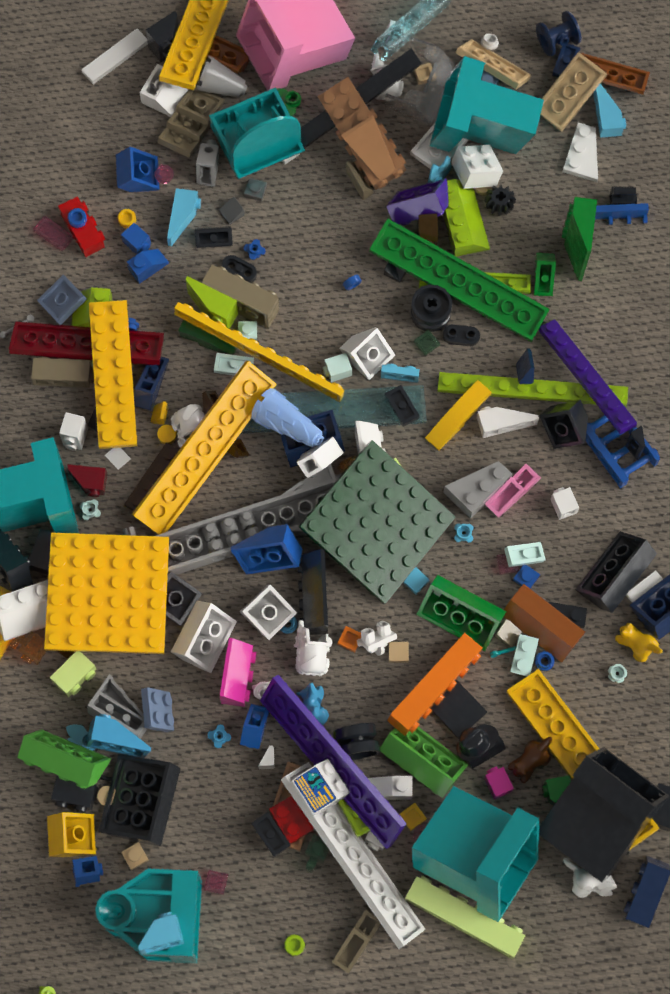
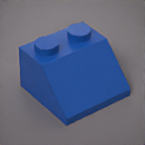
(136, 170)

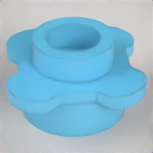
(468, 528)

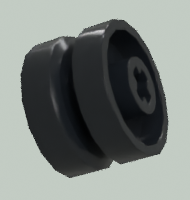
(431, 308)
(358, 740)

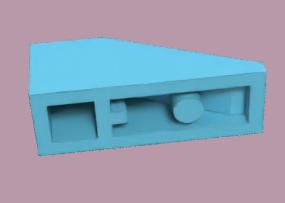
(608, 114)
(183, 211)

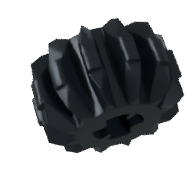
(500, 206)

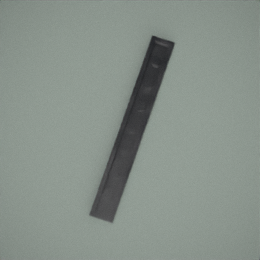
(367, 90)

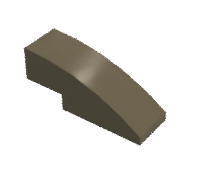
(357, 941)

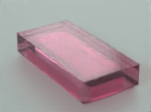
(53, 233)

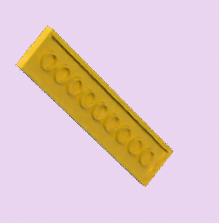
(203, 449)
(554, 719)

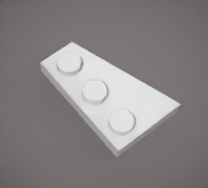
(583, 154)

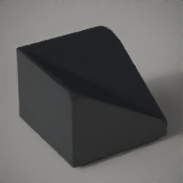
(394, 272)

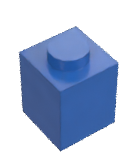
(136, 239)

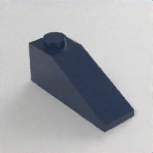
(149, 384)

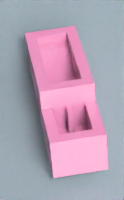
(513, 490)

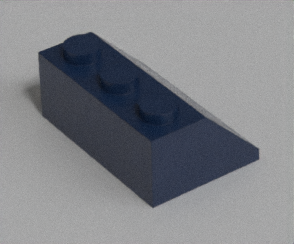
(326, 423)
(654, 609)

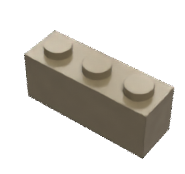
(61, 372)

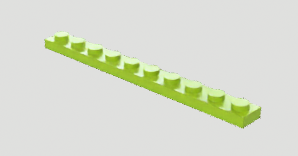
(510, 388)

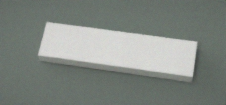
(115, 56)

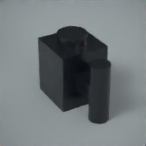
(623, 195)

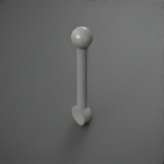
(30, 318)

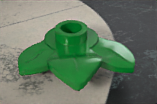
(286, 97)

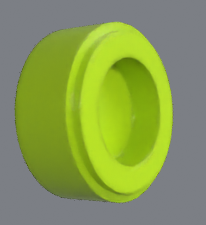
(294, 945)

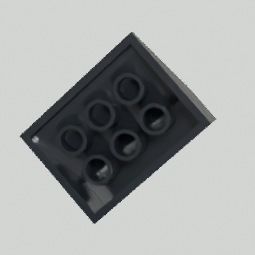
(141, 799)

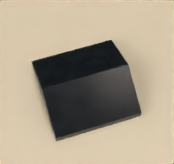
(180, 598)

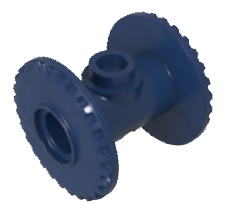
(560, 34)

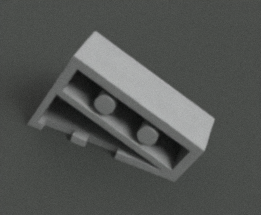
(477, 488)

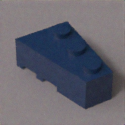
(647, 891)

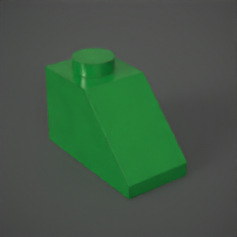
(544, 274)
(554, 788)

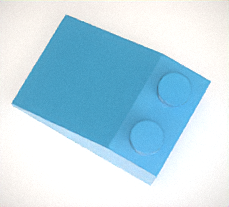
(114, 737)

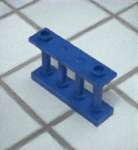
(609, 459)

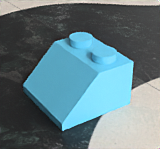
(162, 934)

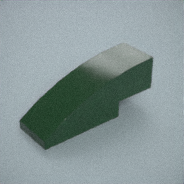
(205, 339)

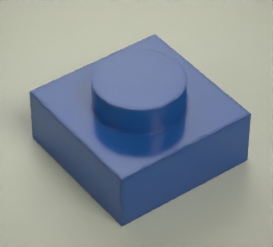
(526, 576)

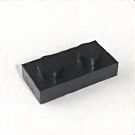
(402, 405)
(574, 613)
(271, 834)

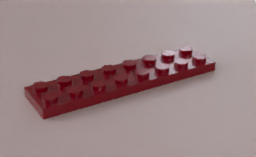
(76, 343)

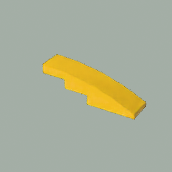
(458, 415)

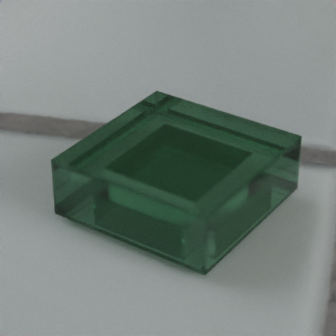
(426, 342)

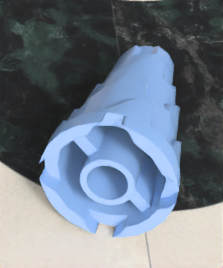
(284, 418)

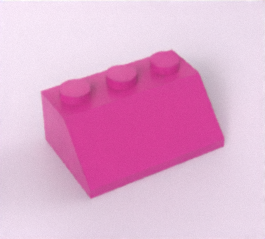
(237, 673)

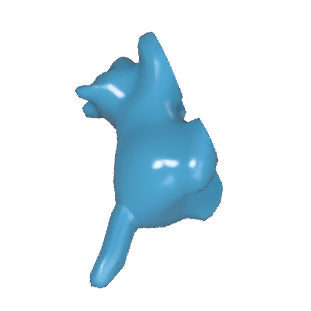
(312, 700)

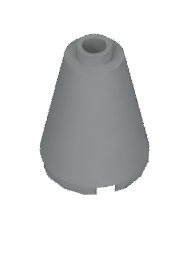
(220, 80)

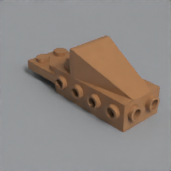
(362, 134)

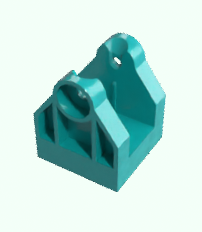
(146, 898)

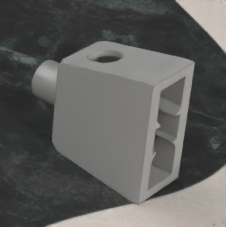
(207, 157)

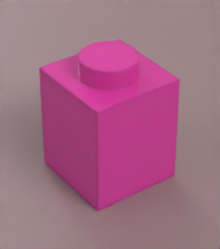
(498, 782)

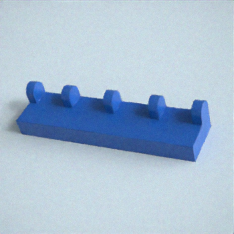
(622, 211)

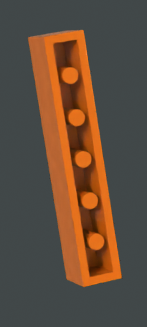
(435, 684)

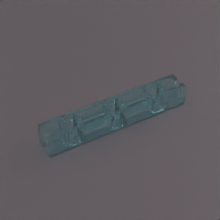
(408, 26)

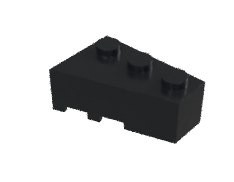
(13, 564)

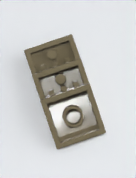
(190, 121)

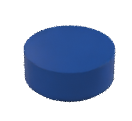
(77, 218)
(352, 282)

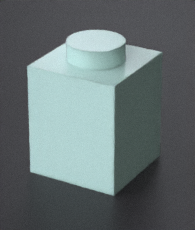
(337, 367)

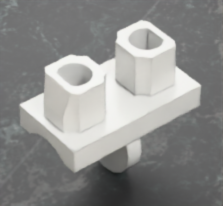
(377, 640)

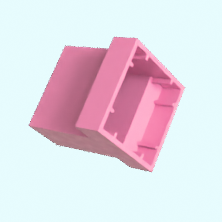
(292, 37)

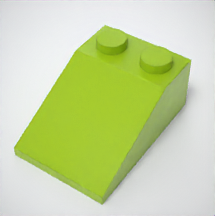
(212, 302)

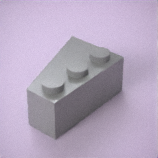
(114, 702)

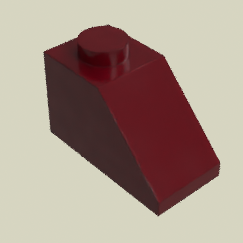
(90, 479)

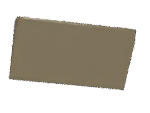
(358, 181)

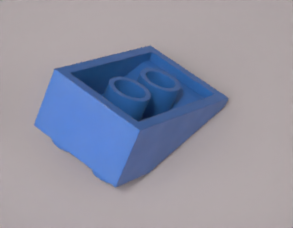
(268, 550)

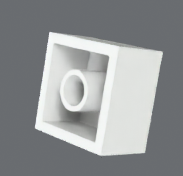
(477, 166)

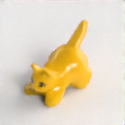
(640, 643)

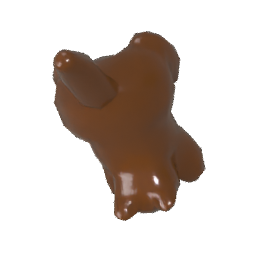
(533, 756)

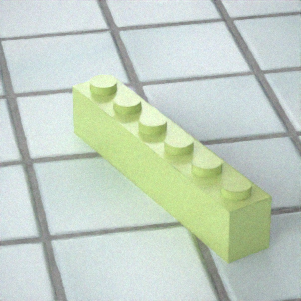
(464, 917)

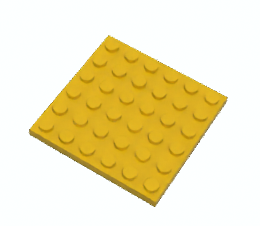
(107, 593)

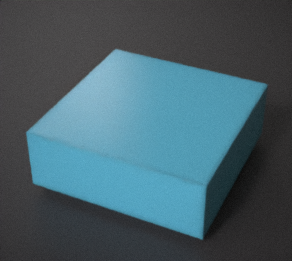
(416, 580)

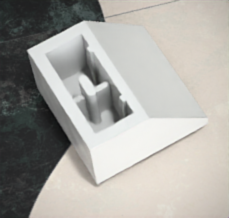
(161, 95)

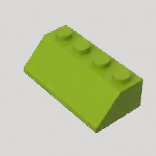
(464, 220)

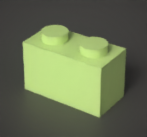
(73, 674)

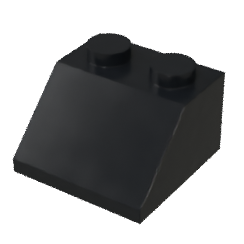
(161, 36)
(565, 424)

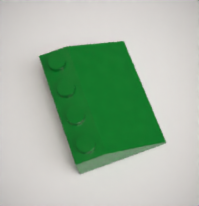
(579, 233)

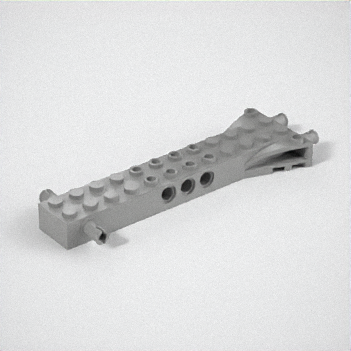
(213, 538)

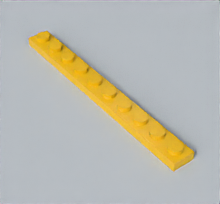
(253, 348)

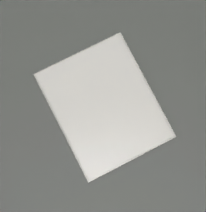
(117, 457)

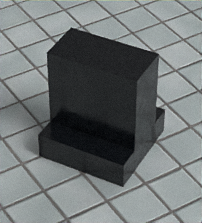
(601, 813)

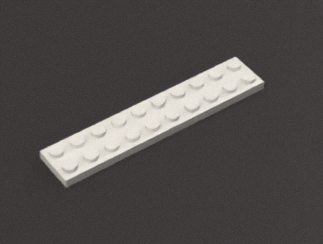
(362, 869)

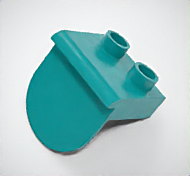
(257, 133)

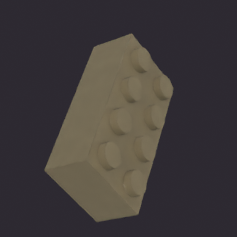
(252, 300)

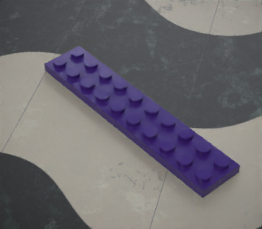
(319, 746)

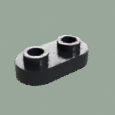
(241, 267)
(461, 336)

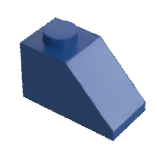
(146, 264)
(254, 726)

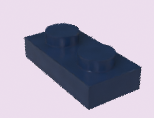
(566, 55)

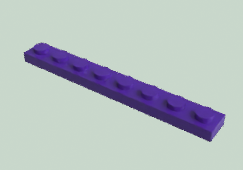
(587, 377)

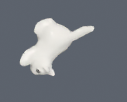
(585, 883)

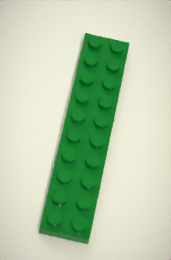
(459, 279)

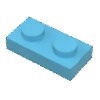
(406, 373)

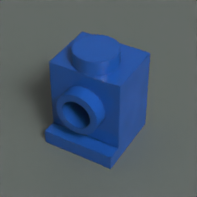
(87, 870)

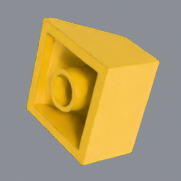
(71, 834)

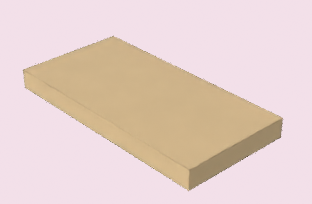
(495, 64)
(571, 91)

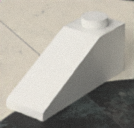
(500, 420)
(394, 787)

